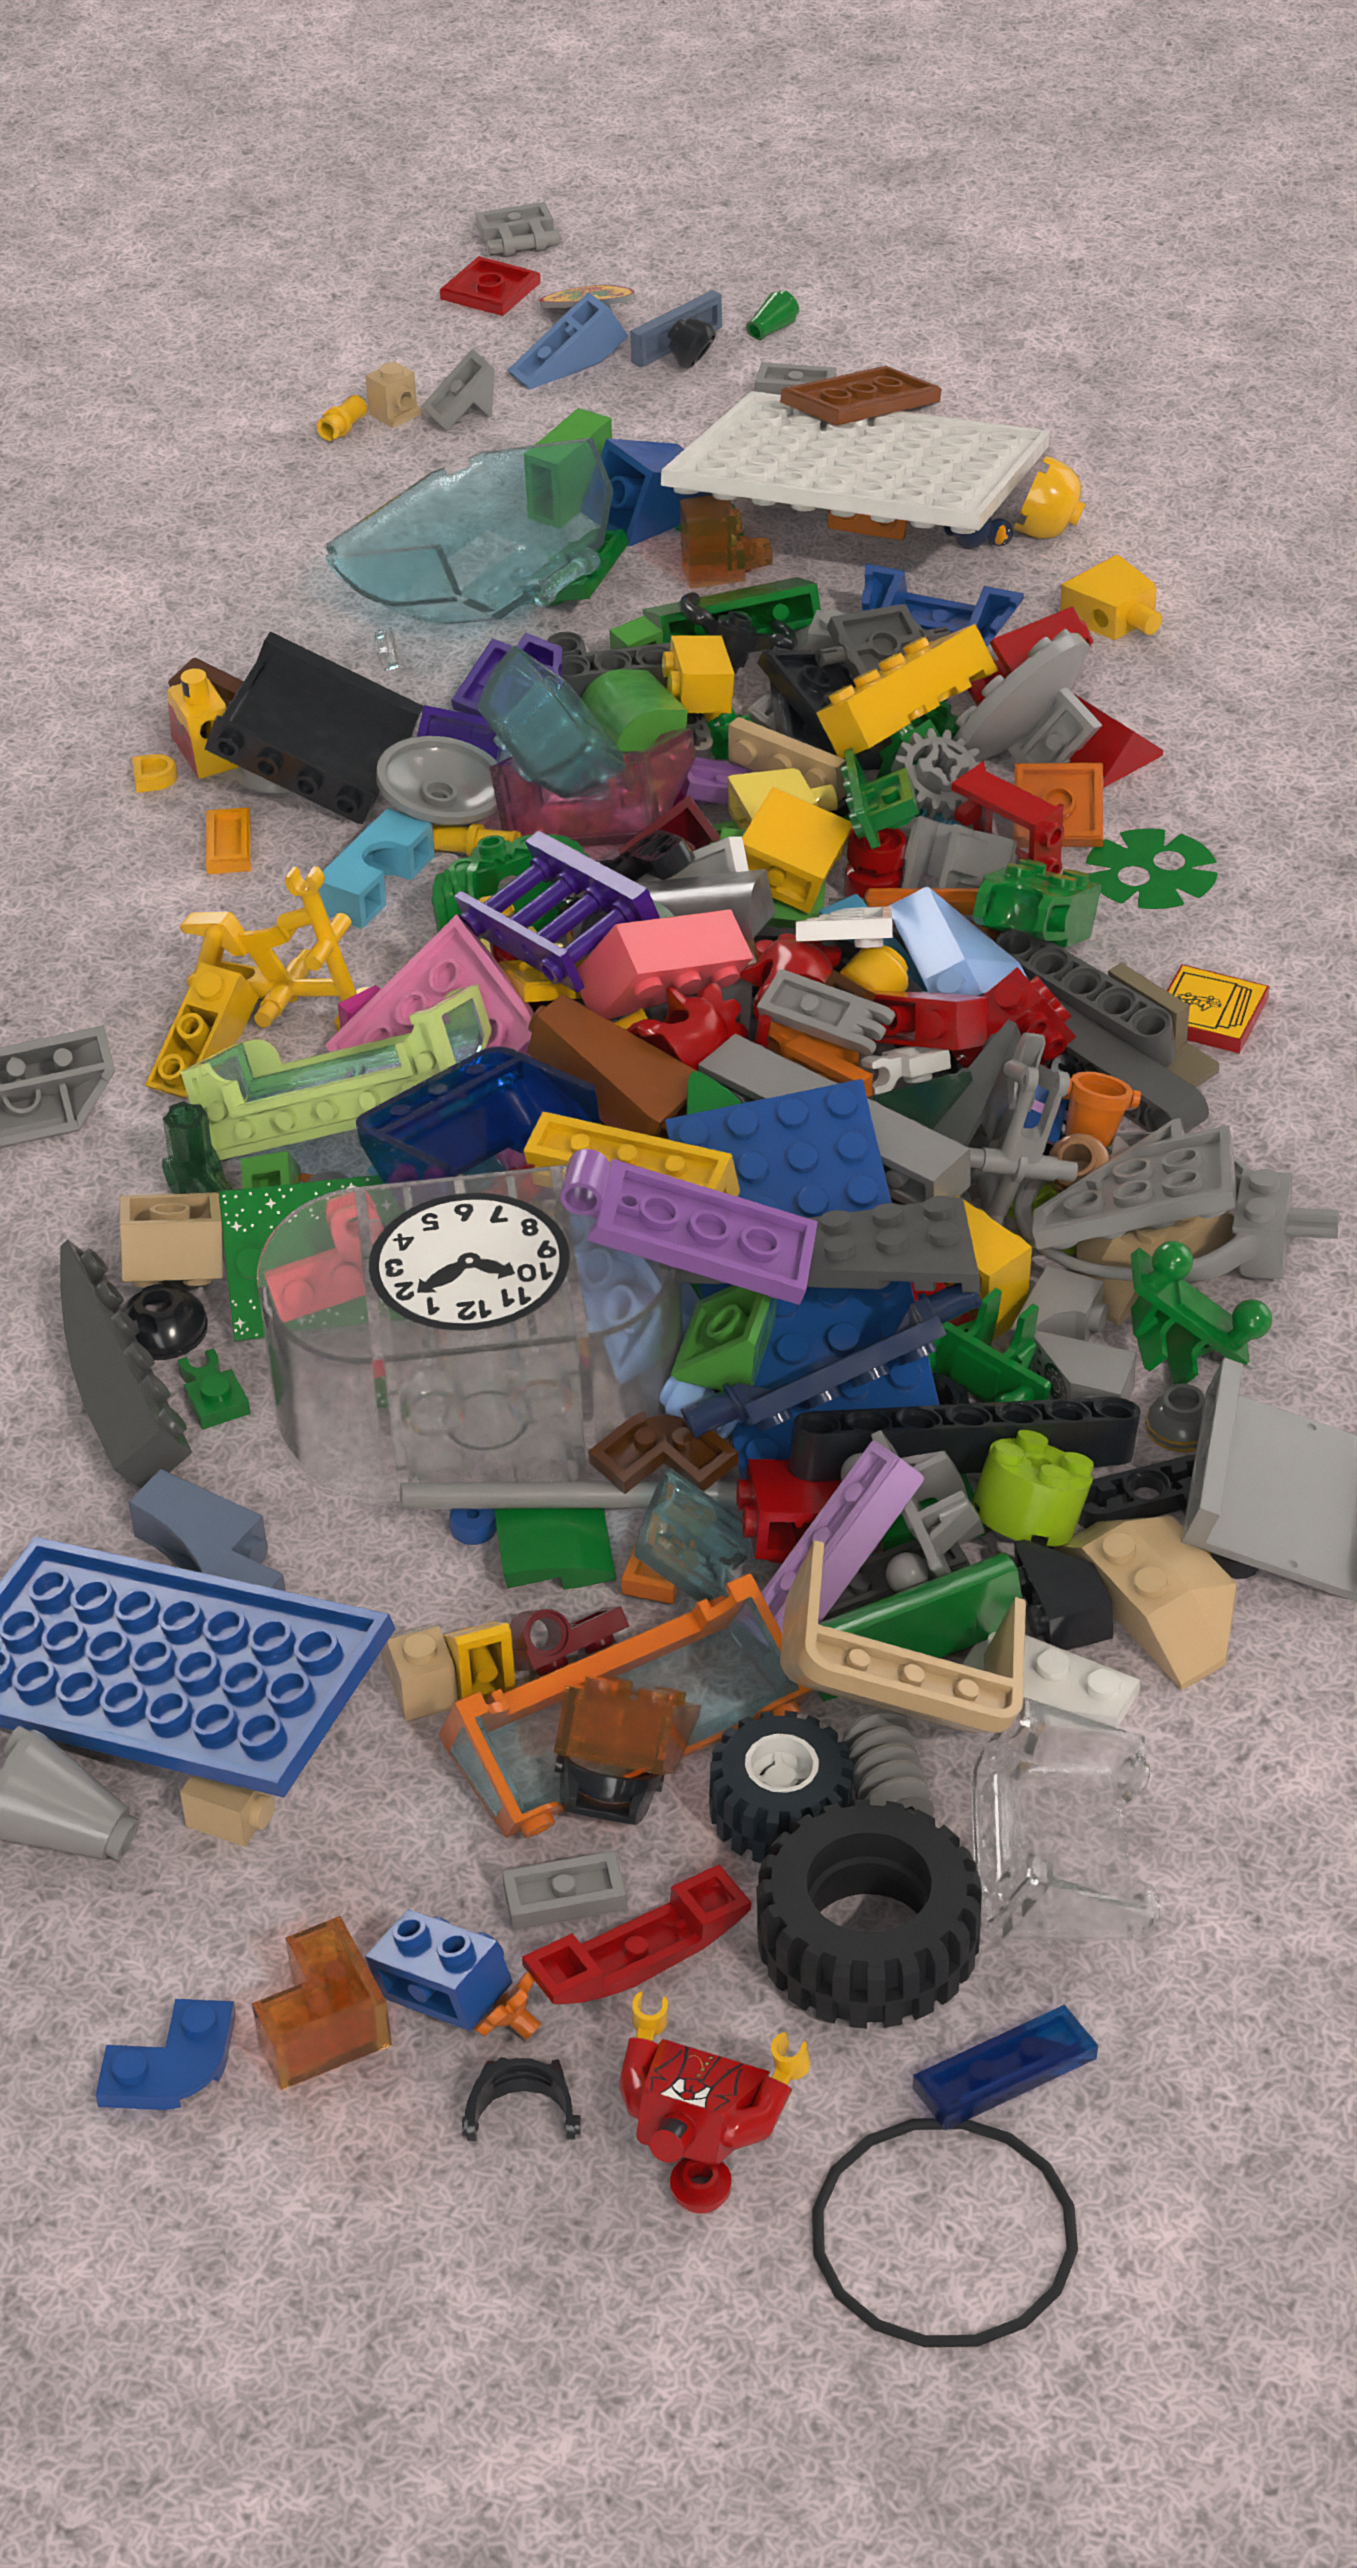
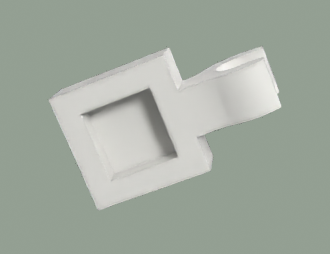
(911, 1062)

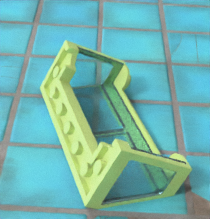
(268, 1104)

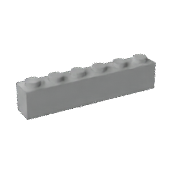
(913, 1157)

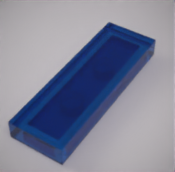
(1004, 2067)

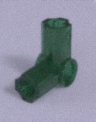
(191, 1158)

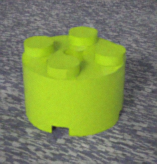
(1033, 1489)

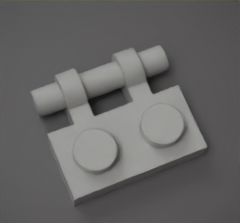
(517, 229)

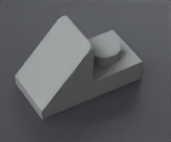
(467, 383)

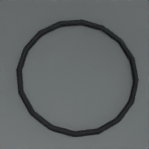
(944, 2340)

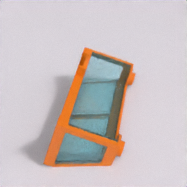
(716, 1653)

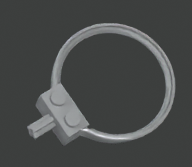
(1261, 1222)

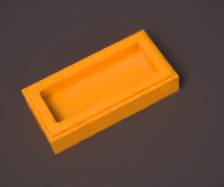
(228, 840)

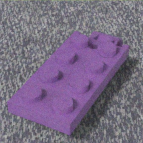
(691, 1226)

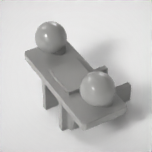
(952, 853)
(935, 1527)

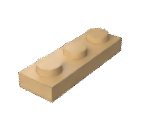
(769, 750)

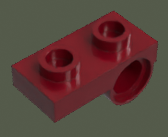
(589, 1632)

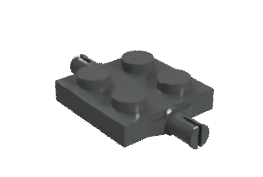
(871, 637)

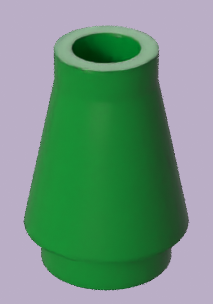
(774, 314)

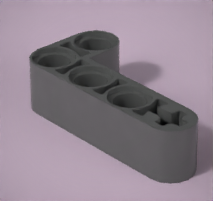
(582, 667)

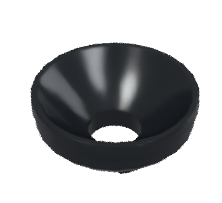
(170, 1331)

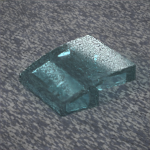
(691, 1538)

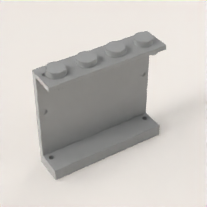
(1274, 1489)

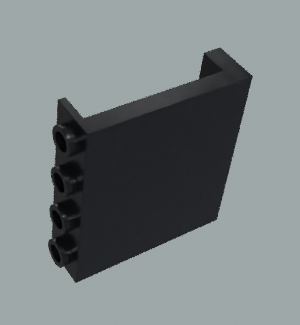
(313, 727)

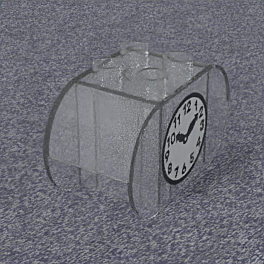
(457, 1335)

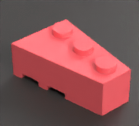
(647, 956)

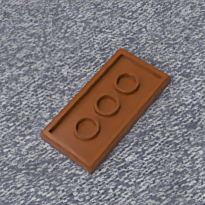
(860, 395)

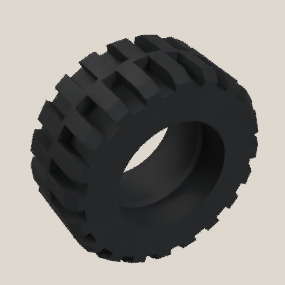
(859, 1972)

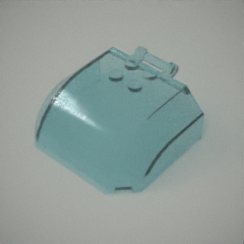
(483, 536)

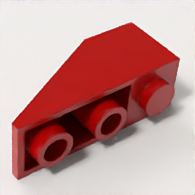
(934, 1019)

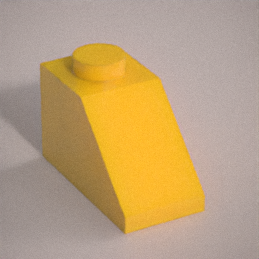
(482, 1659)

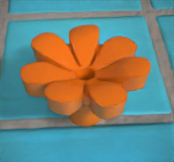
(511, 2011)

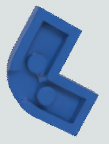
(164, 2075)

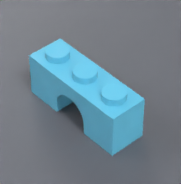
(387, 846)

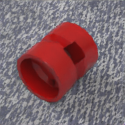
(874, 867)

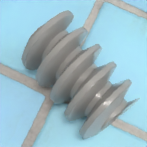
(887, 1762)

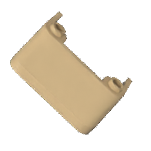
(897, 1676)

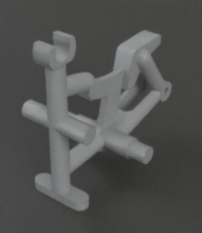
(1022, 1151)

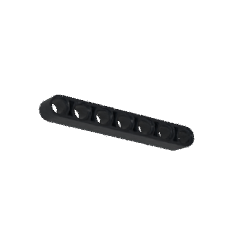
(1092, 1427)

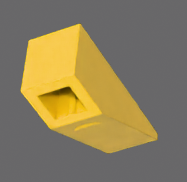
(206, 1023)

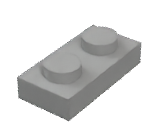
(777, 376)
(564, 1890)

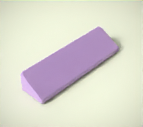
(848, 1526)

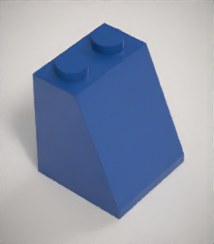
(638, 498)

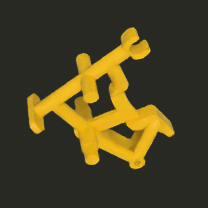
(271, 980)

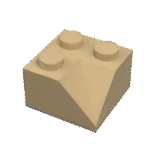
(171, 1238)

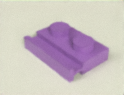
(709, 780)

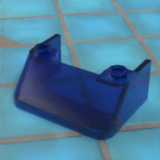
(469, 1115)

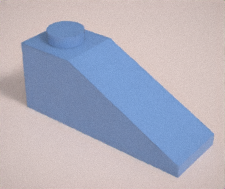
(573, 344)

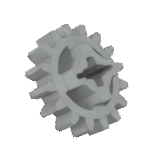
(934, 773)

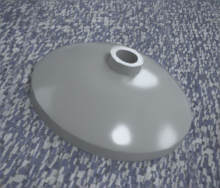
(438, 780)

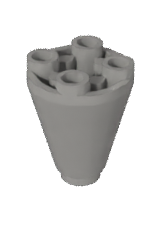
(57, 1803)

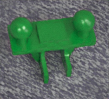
(1183, 1323)
(988, 1374)

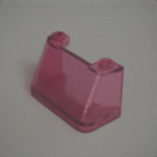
(610, 817)

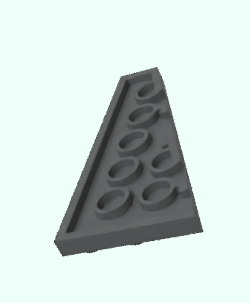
(888, 1244)

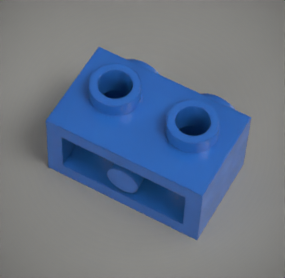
(439, 1969)

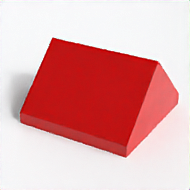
(1116, 747)

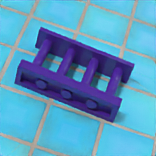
(571, 876)

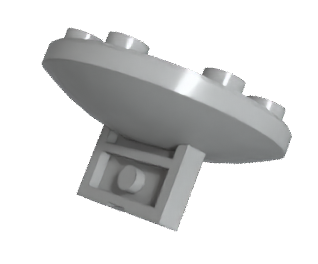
(1033, 707)

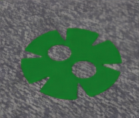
(1161, 887)

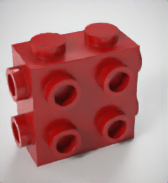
(1031, 1008)
(778, 1507)

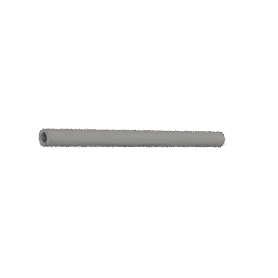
(540, 1495)

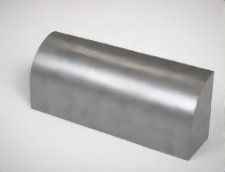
(742, 892)

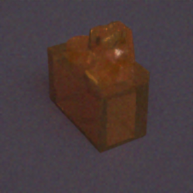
(712, 545)

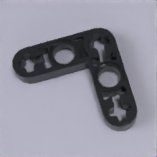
(657, 854)
(1160, 1477)

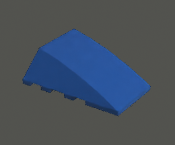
(888, 588)

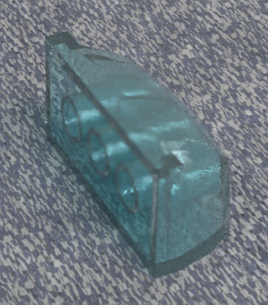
(548, 728)

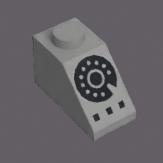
(1083, 1367)

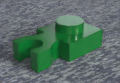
(211, 1393)

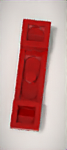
(641, 1948)

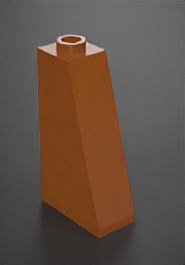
(632, 1078)

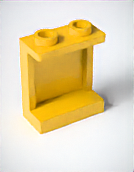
(795, 847)

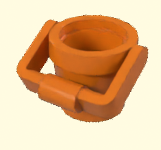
(1098, 1105)

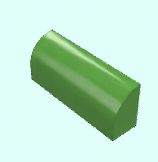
(633, 708)

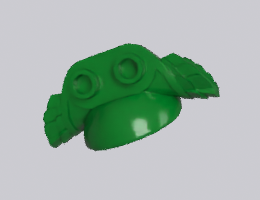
(483, 872)

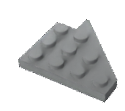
(1145, 1186)

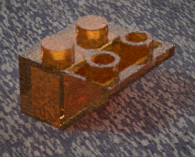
(626, 1727)

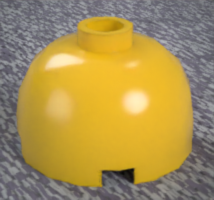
(1052, 502)

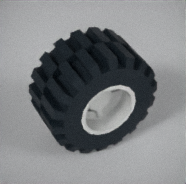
(774, 1776)

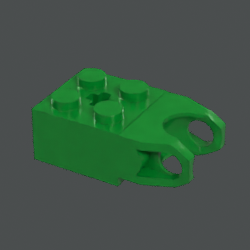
(1038, 902)

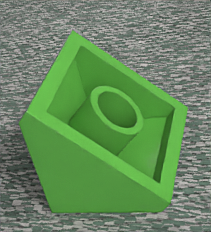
(726, 1339)

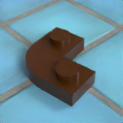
(647, 1443)

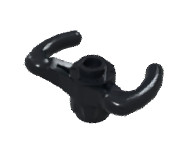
(736, 630)

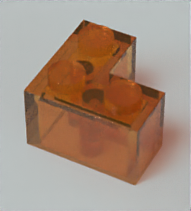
(328, 2013)

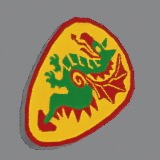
(605, 293)

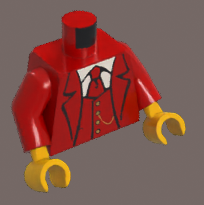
(697, 2100)

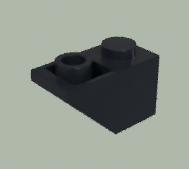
(1063, 1597)

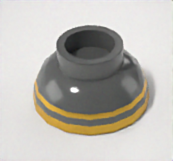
(1176, 1418)

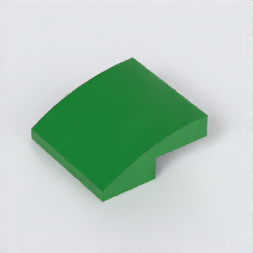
(555, 1544)

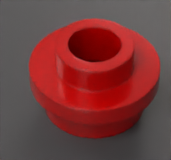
(700, 2197)

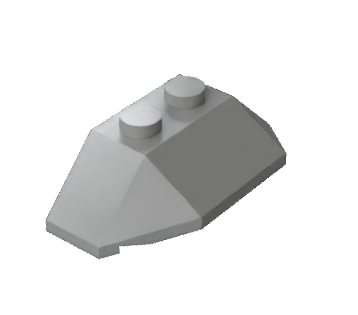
(52, 1084)

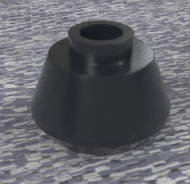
(690, 340)

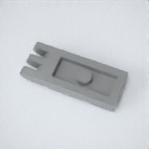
(825, 1012)

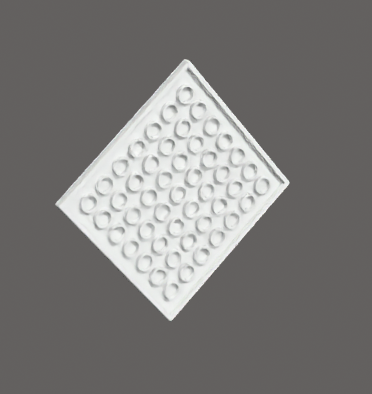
(877, 466)

